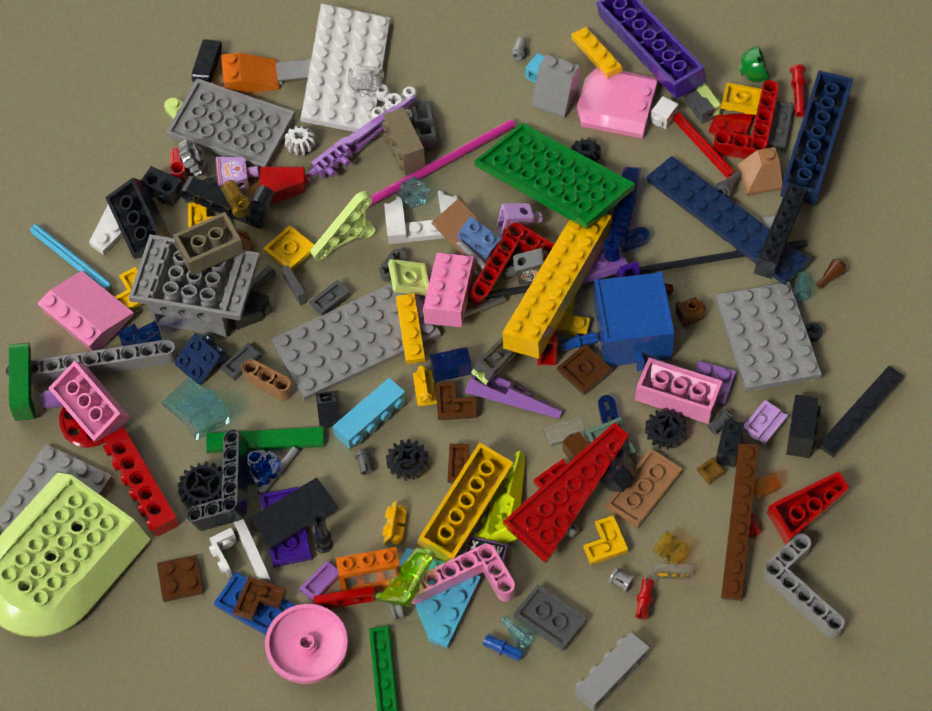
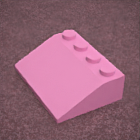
(85, 310)

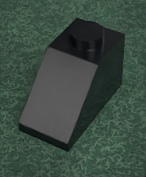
(255, 310)
(327, 409)
(619, 473)

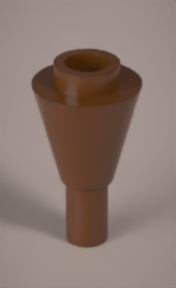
(833, 271)

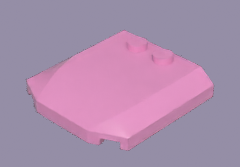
(617, 103)

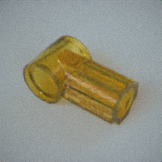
(235, 197)

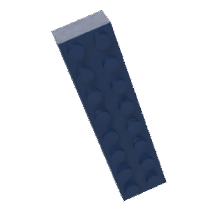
(818, 134)

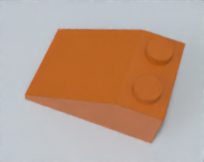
(249, 73)

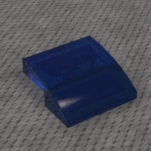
(132, 335)

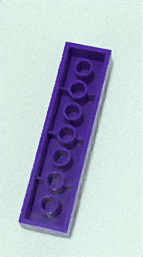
(653, 45)

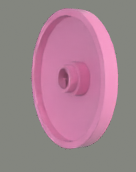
(306, 643)

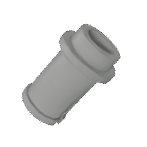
(518, 51)

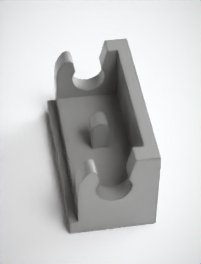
(293, 70)

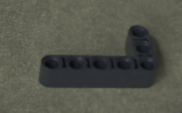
(213, 198)
(233, 504)

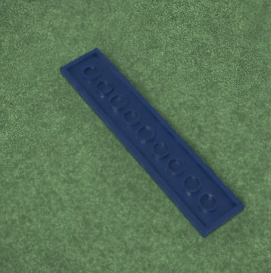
(722, 215)

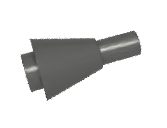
(726, 186)

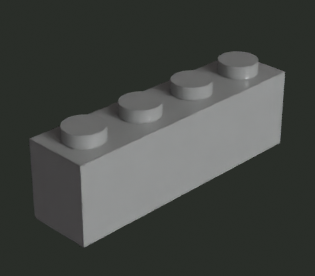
(612, 671)

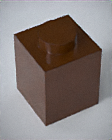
(574, 445)

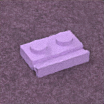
(765, 422)

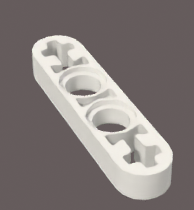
(251, 551)

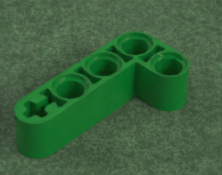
(20, 382)

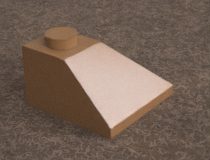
(761, 172)

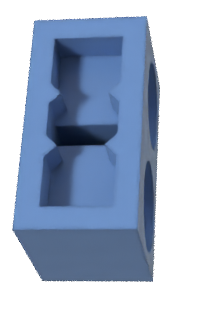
(478, 237)

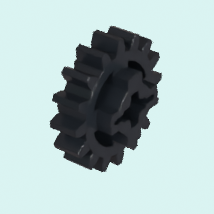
(672, 435)
(407, 459)

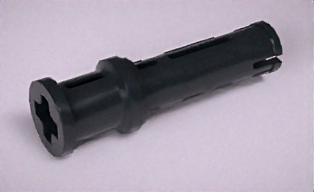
(322, 536)

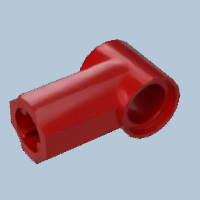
(176, 167)

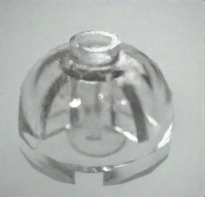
(365, 80)

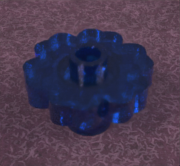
(262, 467)

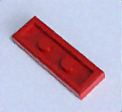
(345, 598)

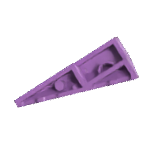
(510, 393)

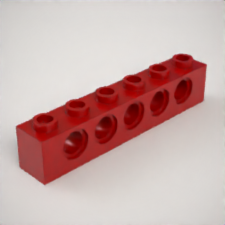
(159, 523)

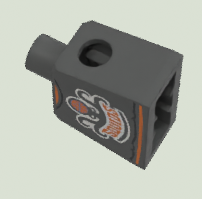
(525, 266)

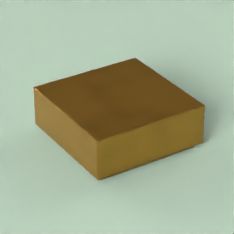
(710, 471)

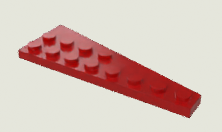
(555, 506)

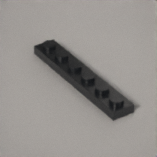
(861, 411)

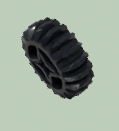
(206, 475)

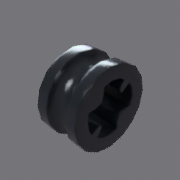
(816, 328)

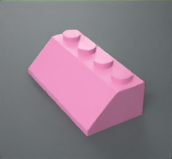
(678, 389)
(89, 401)

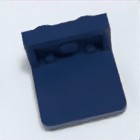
(200, 357)

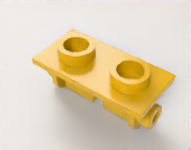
(424, 387)
(394, 515)

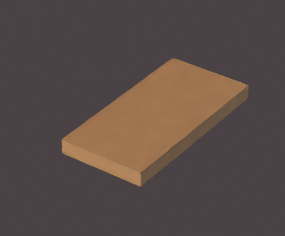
(451, 222)
(652, 480)

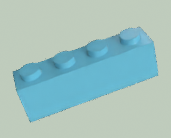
(369, 413)

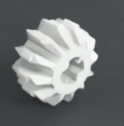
(299, 140)

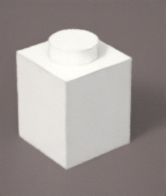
(663, 112)

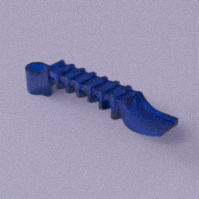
(621, 220)

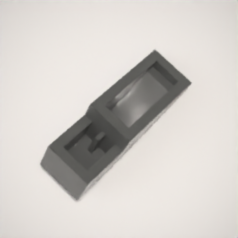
(424, 124)

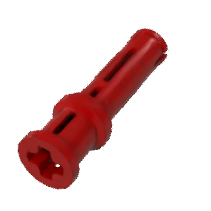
(798, 84)

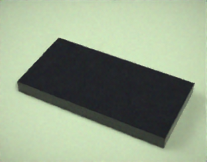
(293, 513)

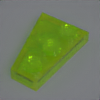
(406, 584)

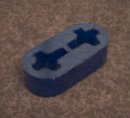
(635, 241)
(603, 413)

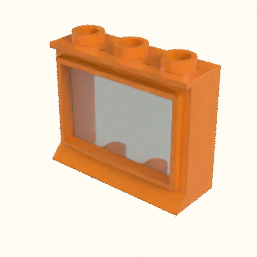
(368, 569)

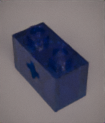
(450, 364)

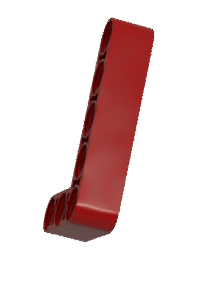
(742, 145)
(502, 256)

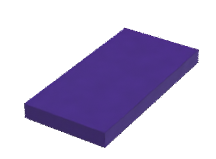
(295, 549)

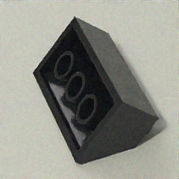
(136, 215)

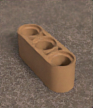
(263, 372)

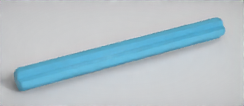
(69, 256)

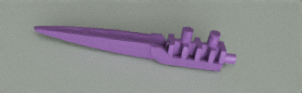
(350, 145)

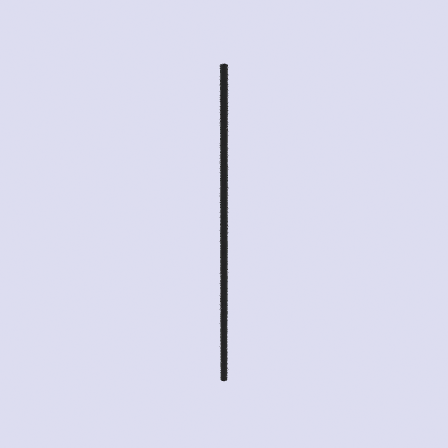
(649, 268)

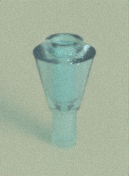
(520, 635)

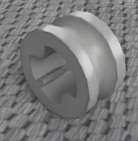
(396, 611)

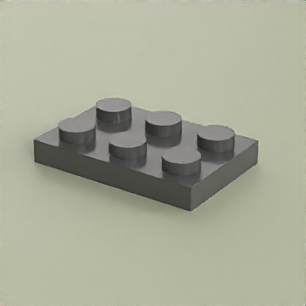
(550, 617)

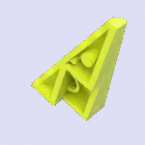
(503, 504)

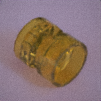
(674, 550)

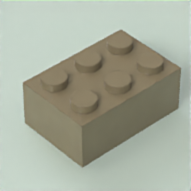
(403, 141)
(208, 243)

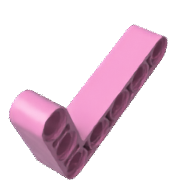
(464, 573)

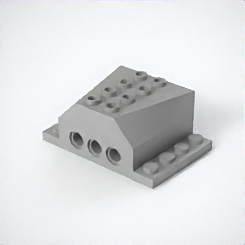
(192, 301)

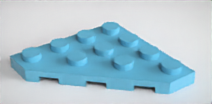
(445, 610)

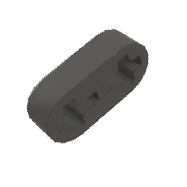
(384, 267)

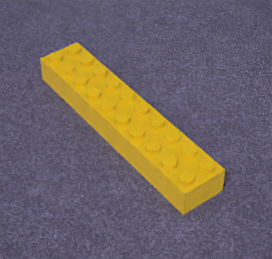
(555, 287)

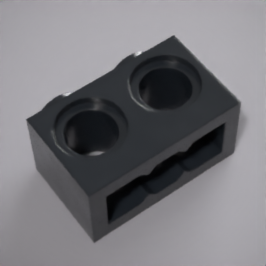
(163, 183)
(729, 443)

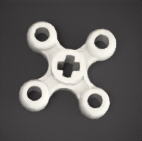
(392, 100)

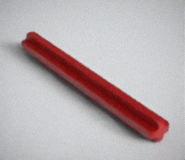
(703, 145)

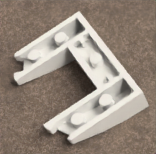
(403, 232)

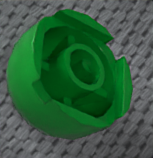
(754, 65)

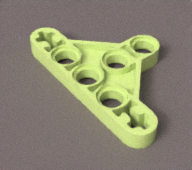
(346, 227)

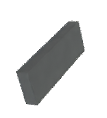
(780, 125)

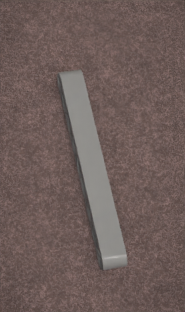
(101, 357)

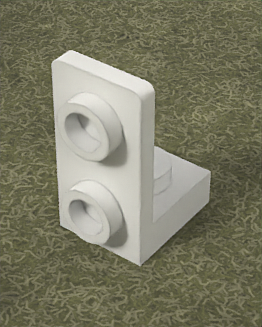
(219, 542)

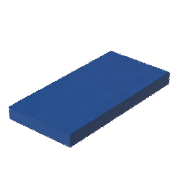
(265, 614)

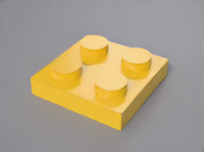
(741, 98)
(289, 248)

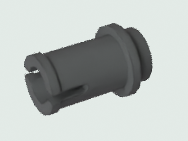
(718, 422)
(362, 456)

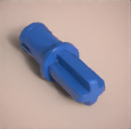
(578, 341)
(502, 647)

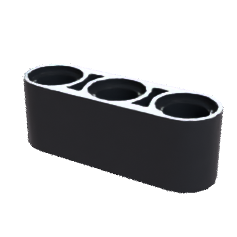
(206, 60)

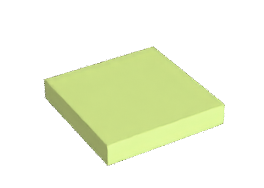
(408, 277)

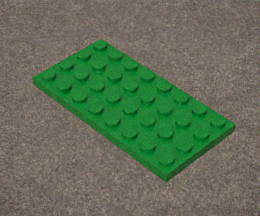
(554, 175)

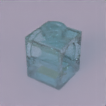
(413, 192)

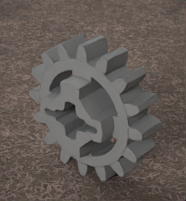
(193, 157)

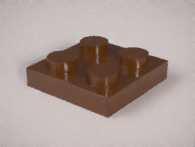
(584, 369)
(179, 578)

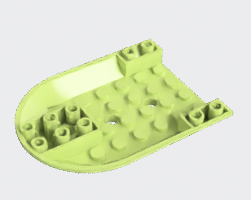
(85, 560)

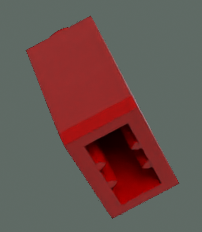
(284, 181)

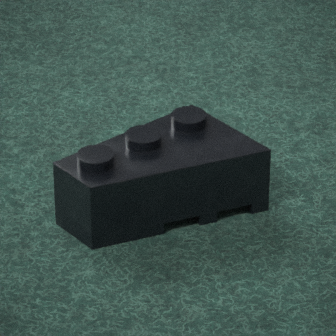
(803, 426)

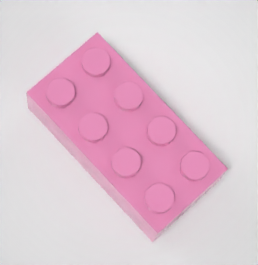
(449, 290)

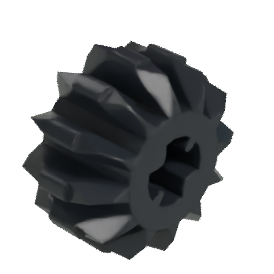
(588, 149)

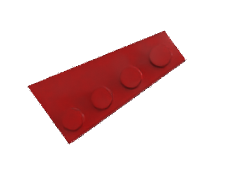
(803, 508)

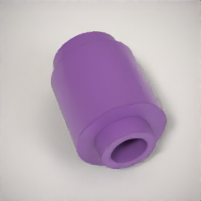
(48, 400)

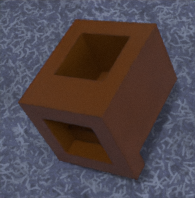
(690, 311)

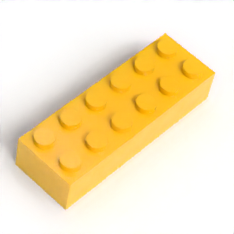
(465, 503)

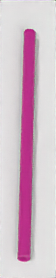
(448, 158)

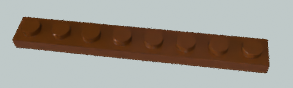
(740, 522)

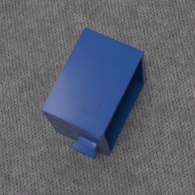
(633, 319)

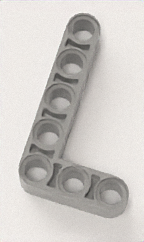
(800, 589)

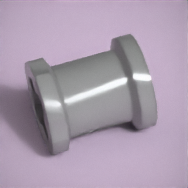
(621, 579)

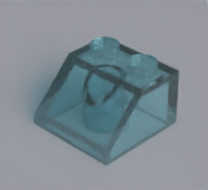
(204, 414)

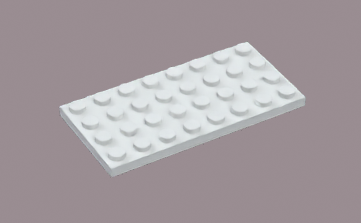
(341, 42)

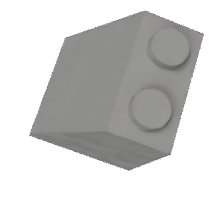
(556, 86)

